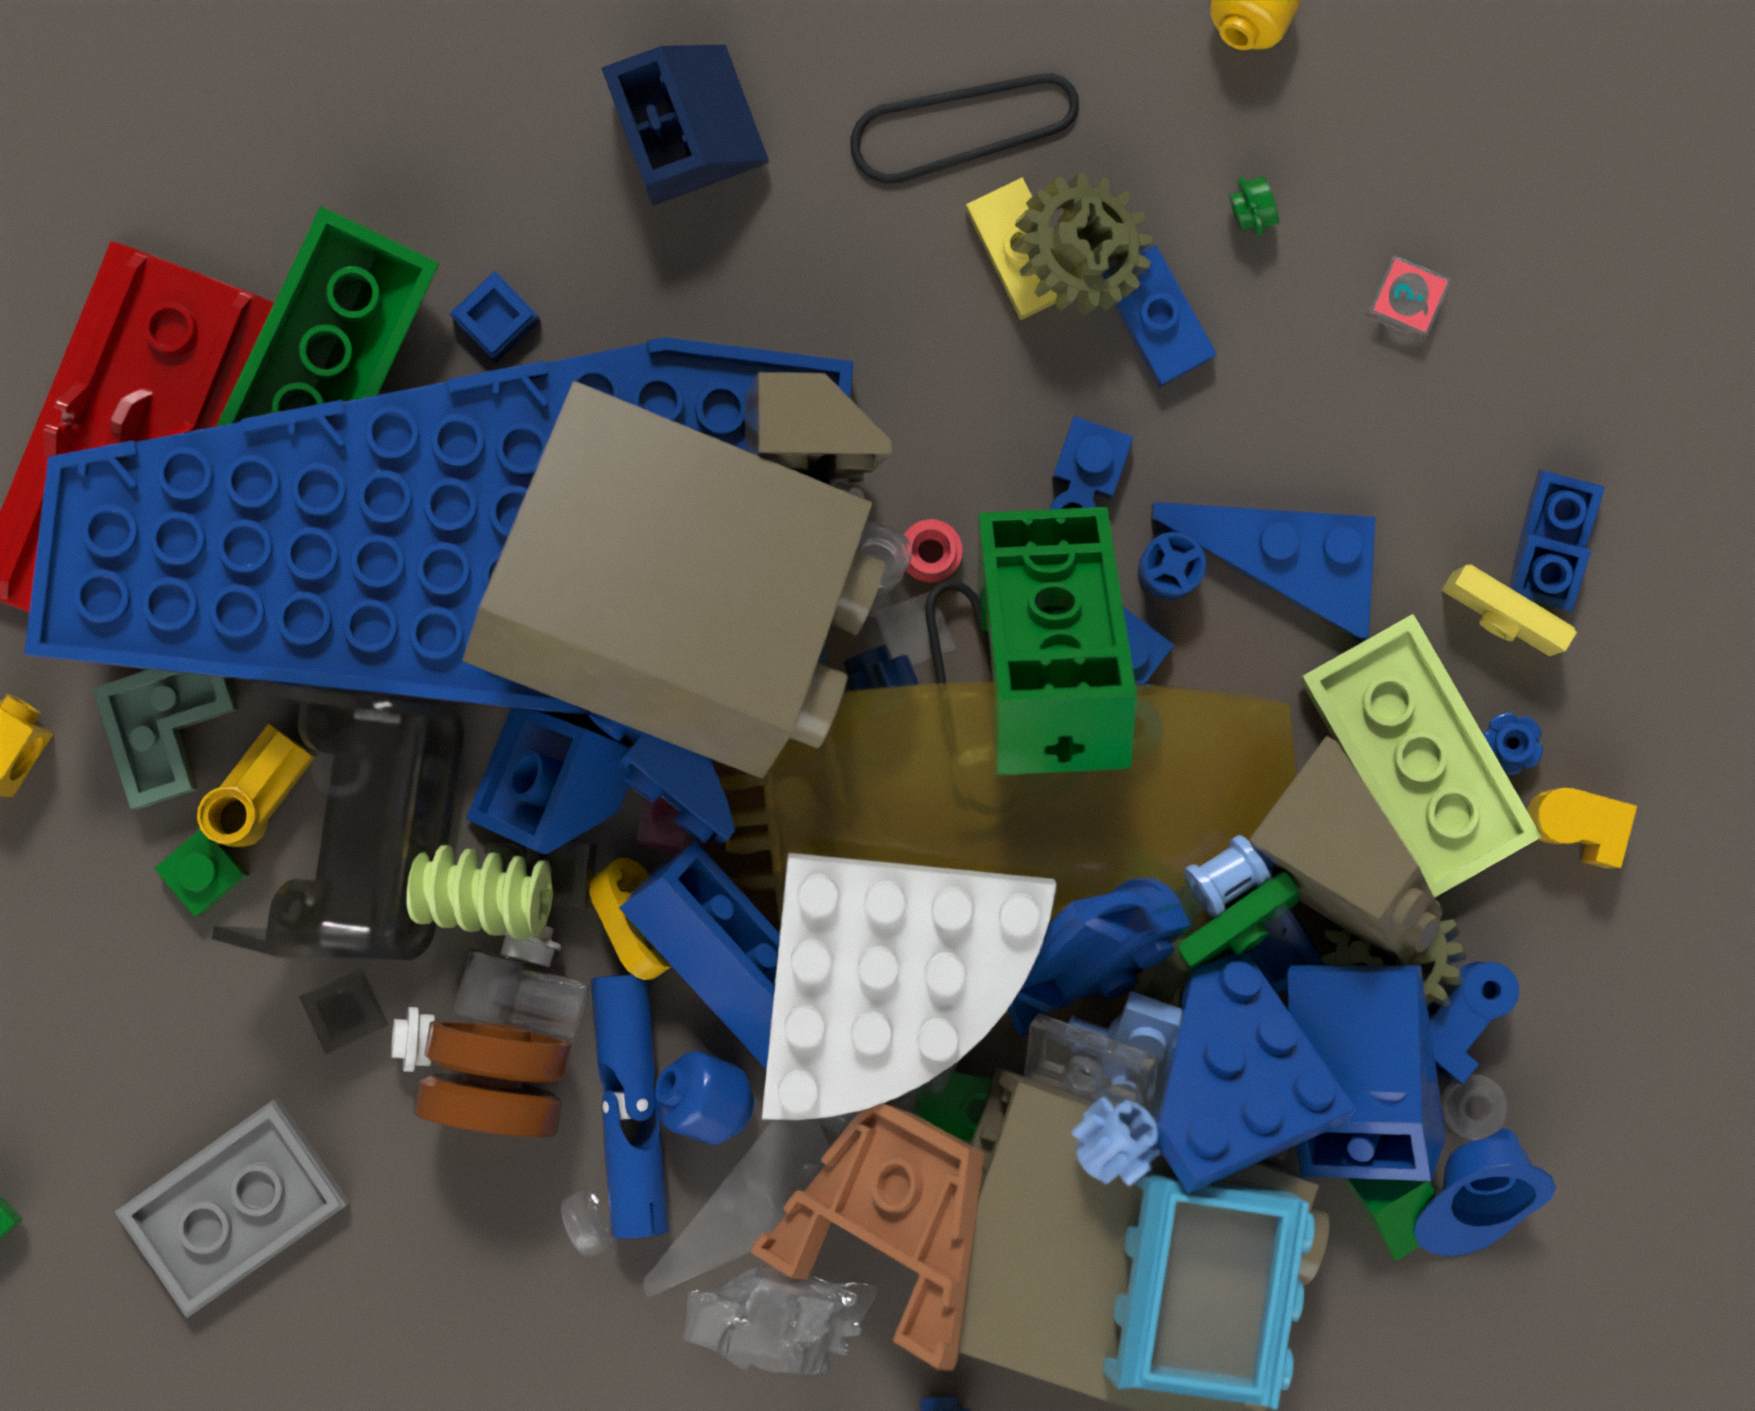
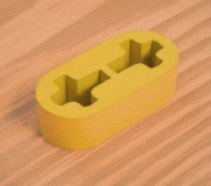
(624, 935)

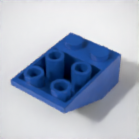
(1379, 1048)

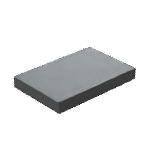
(232, 1207)

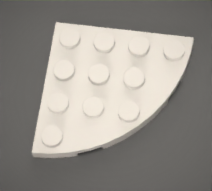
(890, 976)

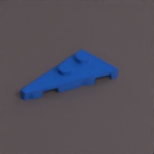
(1307, 556)

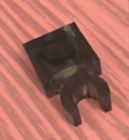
(570, 869)

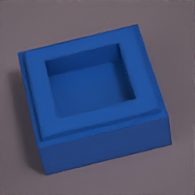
(495, 316)

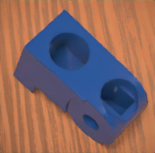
(1485, 994)

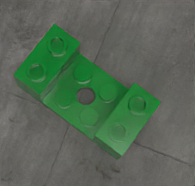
(1055, 641)

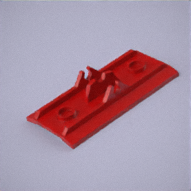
(143, 364)

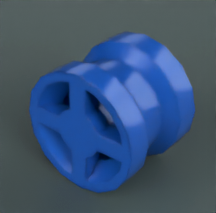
(1182, 560)

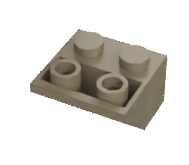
(811, 427)

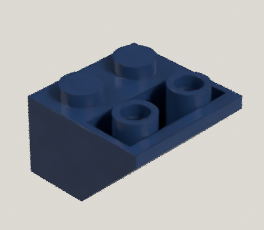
(684, 118)

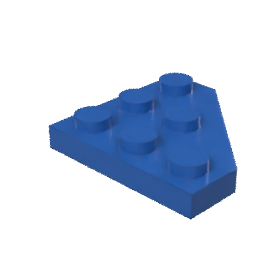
(1240, 1077)

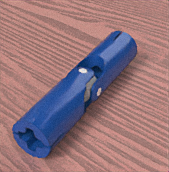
(627, 1076)

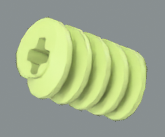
(478, 896)

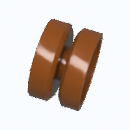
(492, 1088)

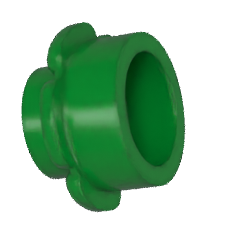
(1254, 205)

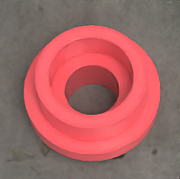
(949, 541)

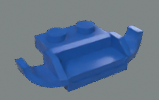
(1100, 948)

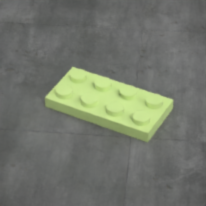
(1421, 754)

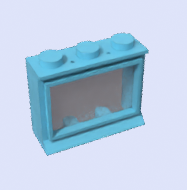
(1212, 1291)

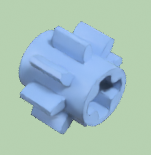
(1116, 1141)

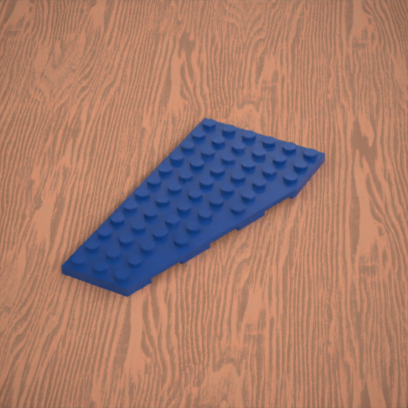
(342, 531)

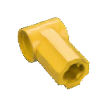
(260, 783)

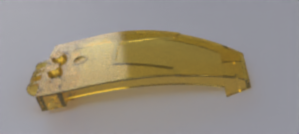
(918, 785)

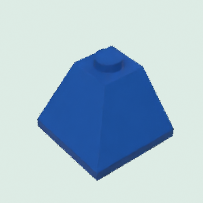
(548, 781)

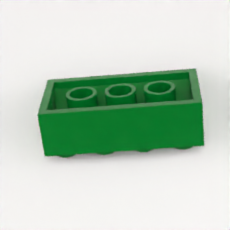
(333, 321)

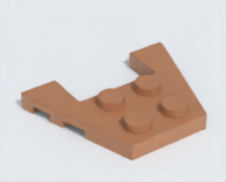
(906, 1195)

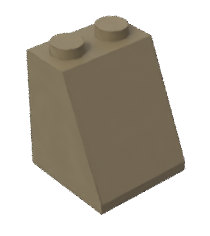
(1348, 857)

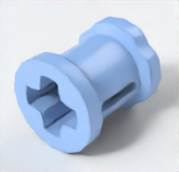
(1226, 876)

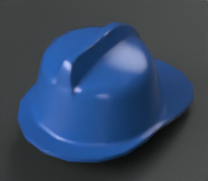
(1484, 1196)

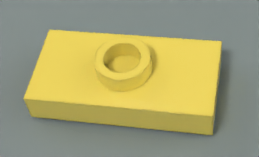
(994, 222)
(1508, 612)

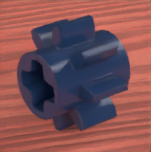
(878, 669)

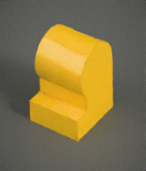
(1584, 818)

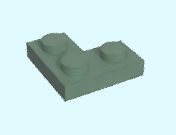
(144, 724)

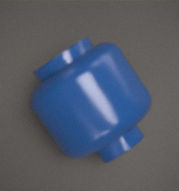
(704, 1098)

